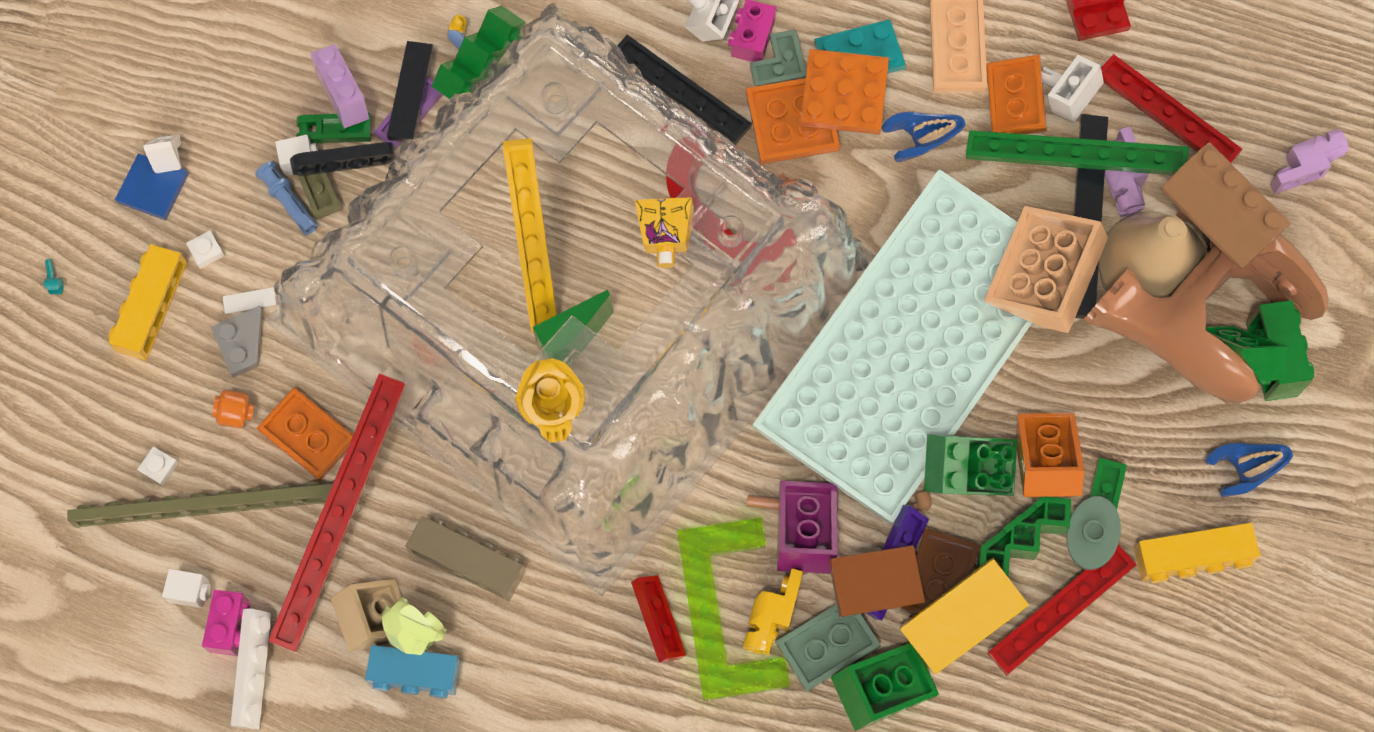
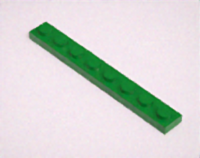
(1076, 152)

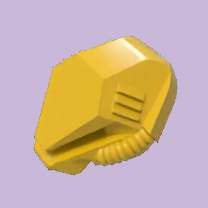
(550, 398)

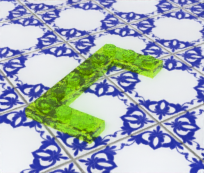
(715, 676)

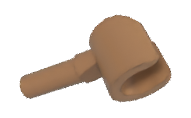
(923, 501)

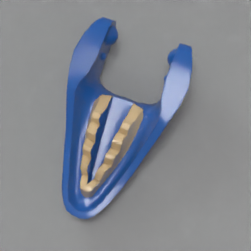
(926, 131)
(1253, 463)

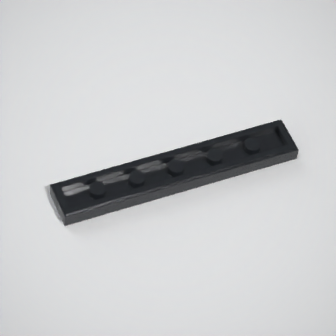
(685, 91)

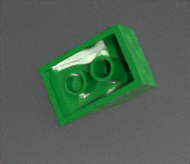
(591, 313)
(884, 686)

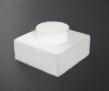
(205, 249)
(158, 466)

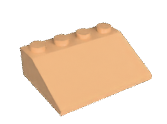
(1047, 267)

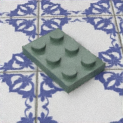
(826, 646)

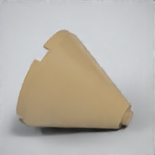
(1154, 247)

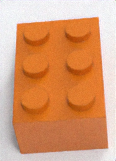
(1049, 455)

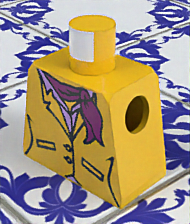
(665, 227)

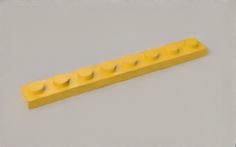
(530, 229)

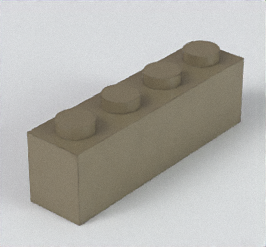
(466, 558)

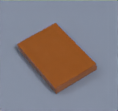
(876, 581)

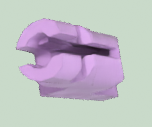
(1310, 160)
(1126, 185)

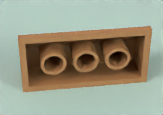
(1225, 206)

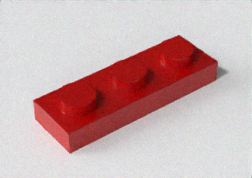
(658, 618)

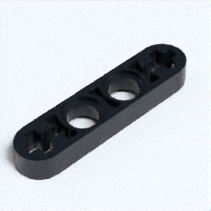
(342, 158)

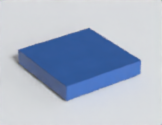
(150, 191)

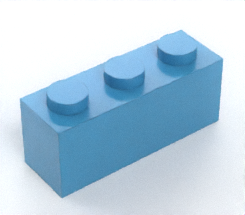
(412, 672)

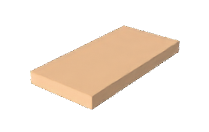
(958, 45)

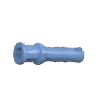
(280, 189)

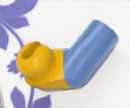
(457, 30)

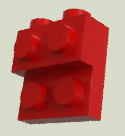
(1098, 17)

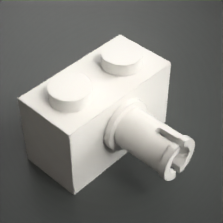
(710, 18)
(1074, 88)

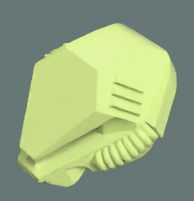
(410, 629)

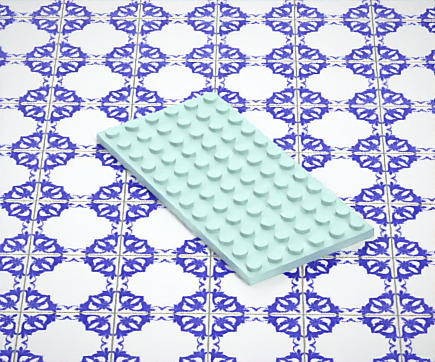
(901, 352)

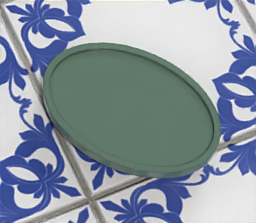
(1093, 533)

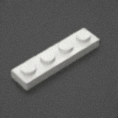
(250, 669)

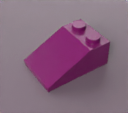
(806, 526)

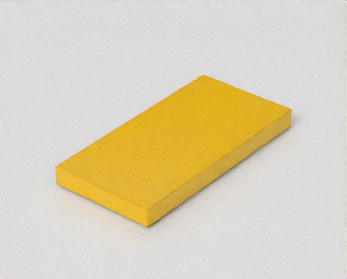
(964, 616)

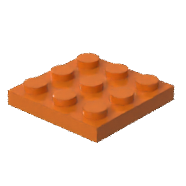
(844, 91)
(776, 123)

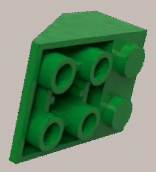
(970, 465)

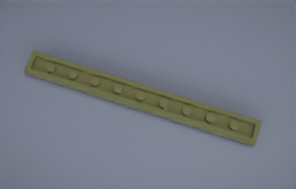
(198, 504)

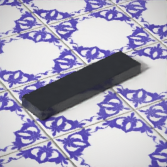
(410, 91)

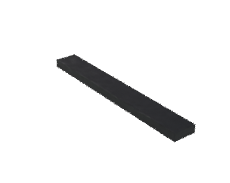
(1089, 196)

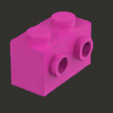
(753, 31)
(224, 622)

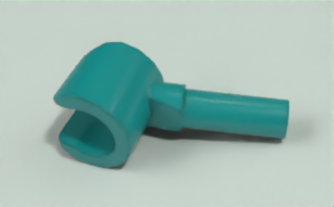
(53, 284)

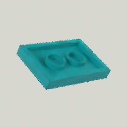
(871, 40)

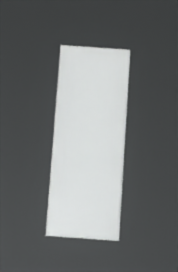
(249, 300)

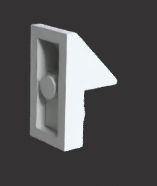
(163, 153)

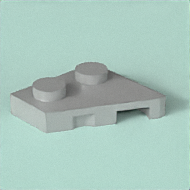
(240, 340)

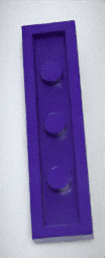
(905, 532)

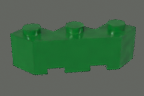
(477, 51)
(1022, 535)

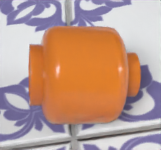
(232, 409)

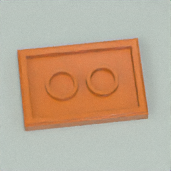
(1016, 95)
(306, 434)

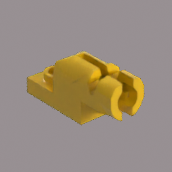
(770, 613)

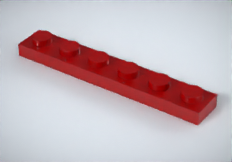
(1165, 109)
(1059, 612)

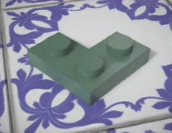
(785, 65)

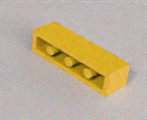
(147, 302)
(1197, 552)

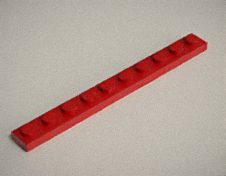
(337, 513)

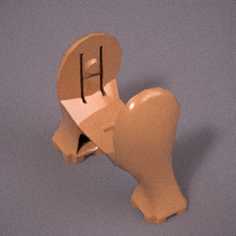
(1177, 324)

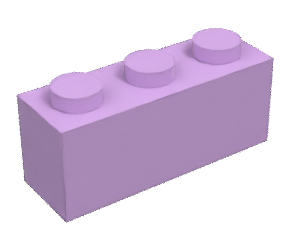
(339, 86)

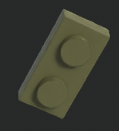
(320, 194)

